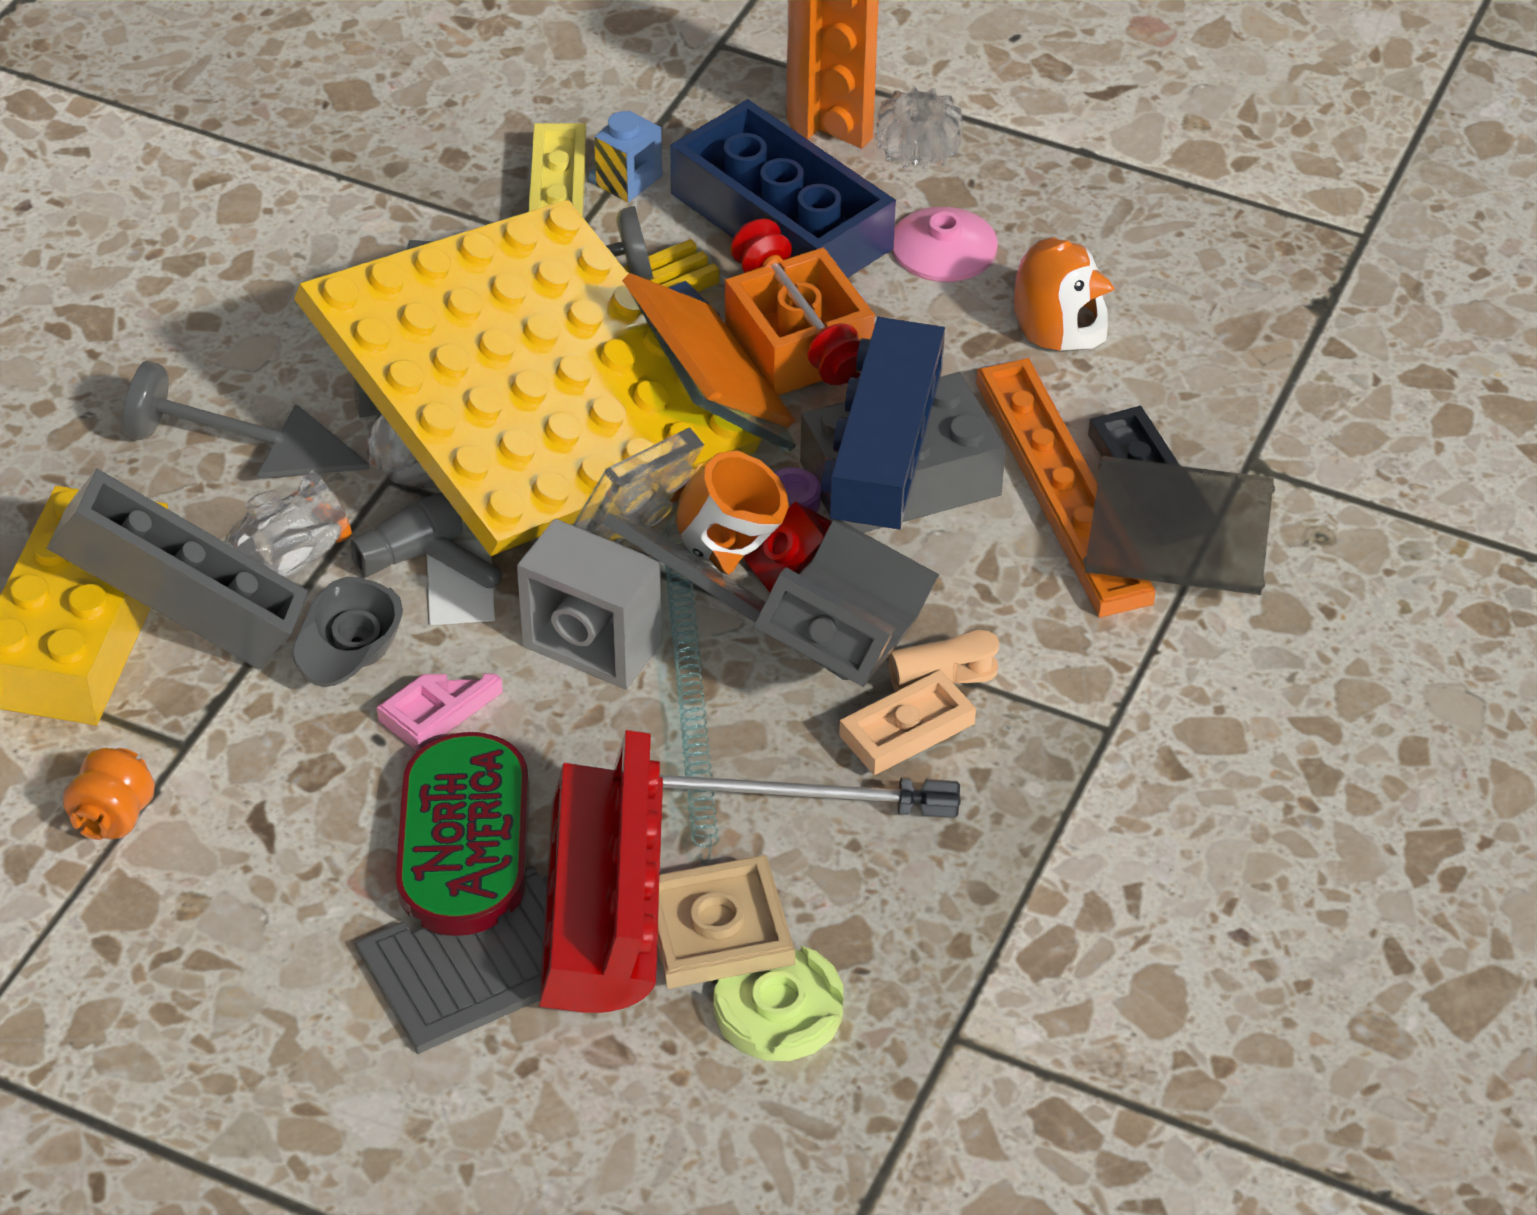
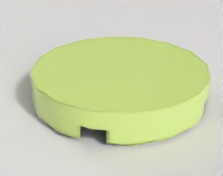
(779, 1021)

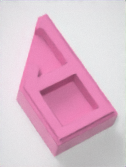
(435, 706)

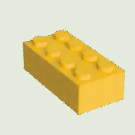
(62, 630)

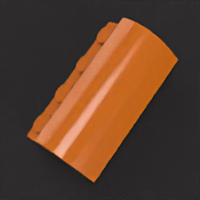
(832, 68)

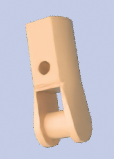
(960, 658)

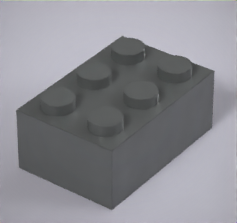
(957, 461)

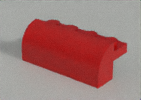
(603, 883)

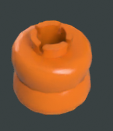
(108, 793)

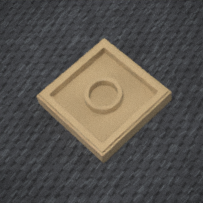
(721, 922)

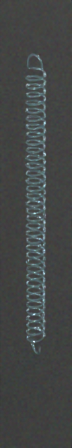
(687, 675)

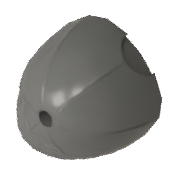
(346, 630)

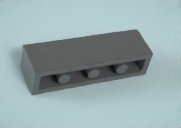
(177, 569)

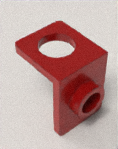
(789, 545)

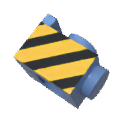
(627, 155)

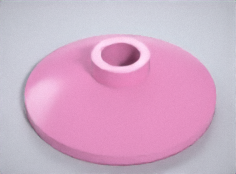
(944, 244)

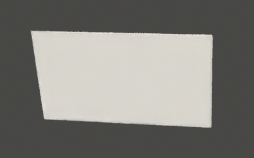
(455, 596)

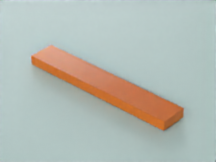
(1055, 476)

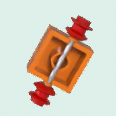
(794, 313)

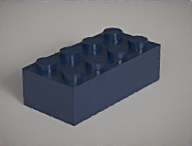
(760, 168)

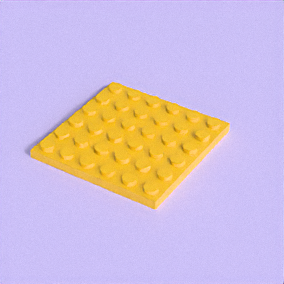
(511, 367)

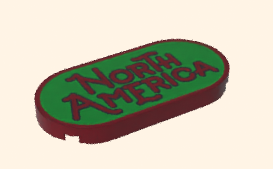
(463, 833)

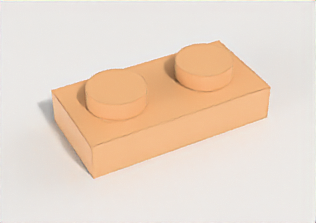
(907, 722)

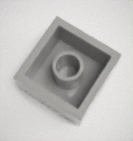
(590, 603)

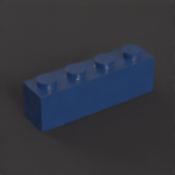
(885, 423)

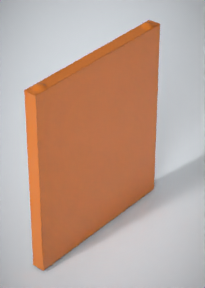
(708, 351)

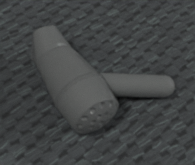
(420, 530)

